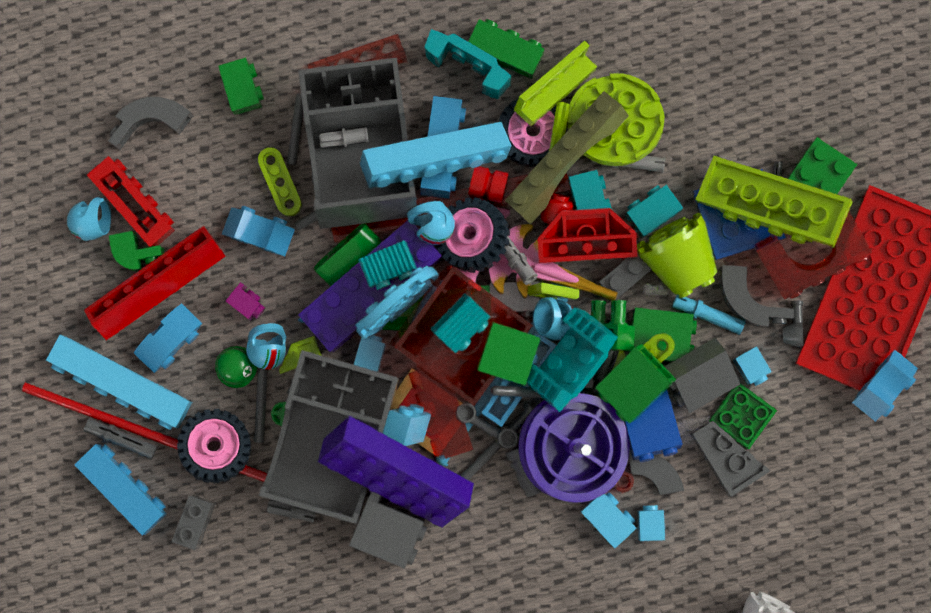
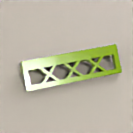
(555, 85)

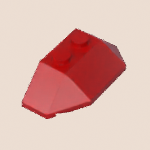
(586, 236)

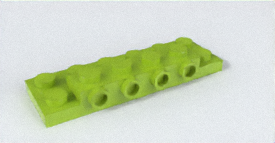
(773, 202)

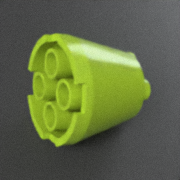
(681, 255)

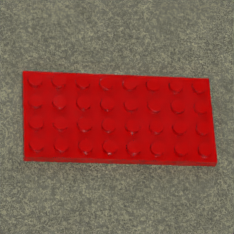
(874, 301)

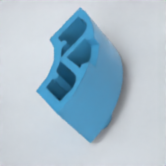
(258, 231)
(164, 342)
(882, 389)

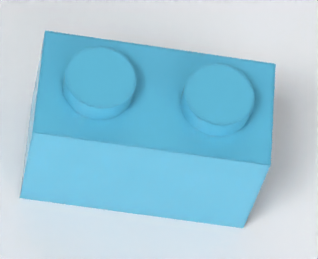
(407, 424)
(609, 519)

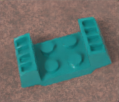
(439, 45)
(572, 360)

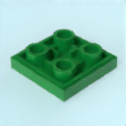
(508, 353)
(743, 415)

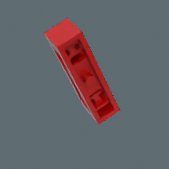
(105, 172)

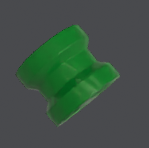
(278, 412)

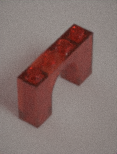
(794, 277)

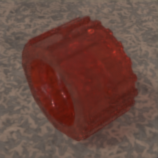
(630, 484)

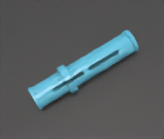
(708, 314)

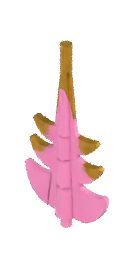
(546, 271)

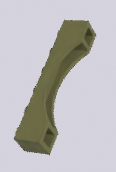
(594, 125)

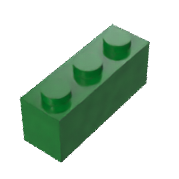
(508, 47)

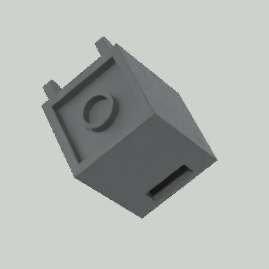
(388, 532)

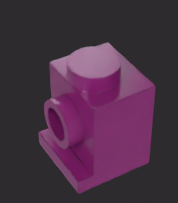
(245, 302)

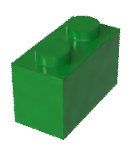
(240, 86)

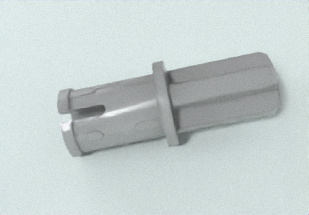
(343, 137)

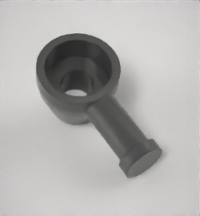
(794, 332)

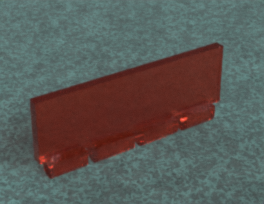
(442, 404)

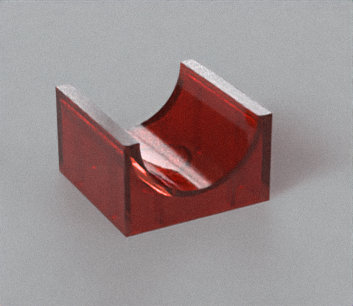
(433, 355)

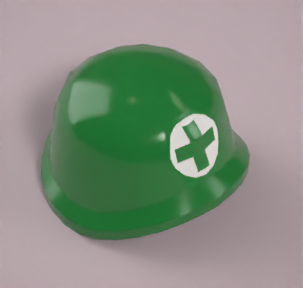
(235, 367)

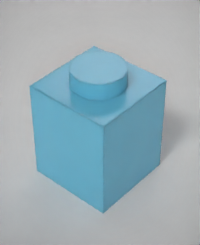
(370, 353)
(752, 366)
(651, 523)

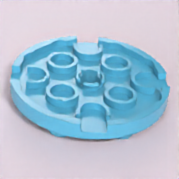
(396, 302)

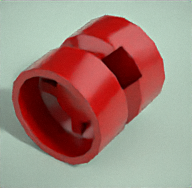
(488, 184)

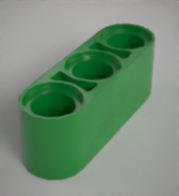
(346, 254)

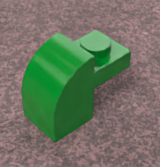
(127, 251)

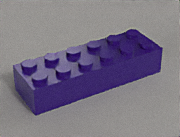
(345, 303)
(395, 472)

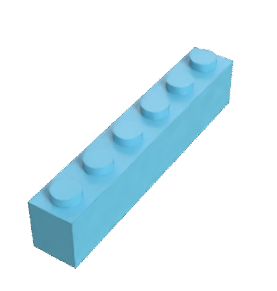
(435, 155)
(118, 381)

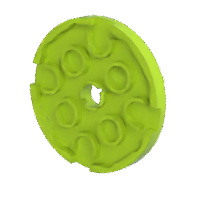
(637, 134)

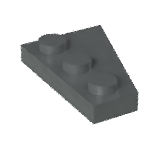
(727, 459)

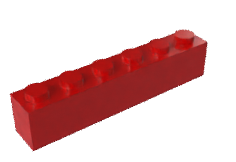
(154, 283)

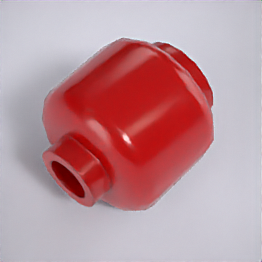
(556, 204)

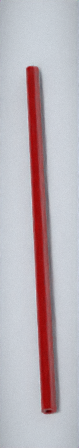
(120, 423)

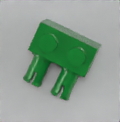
(625, 333)

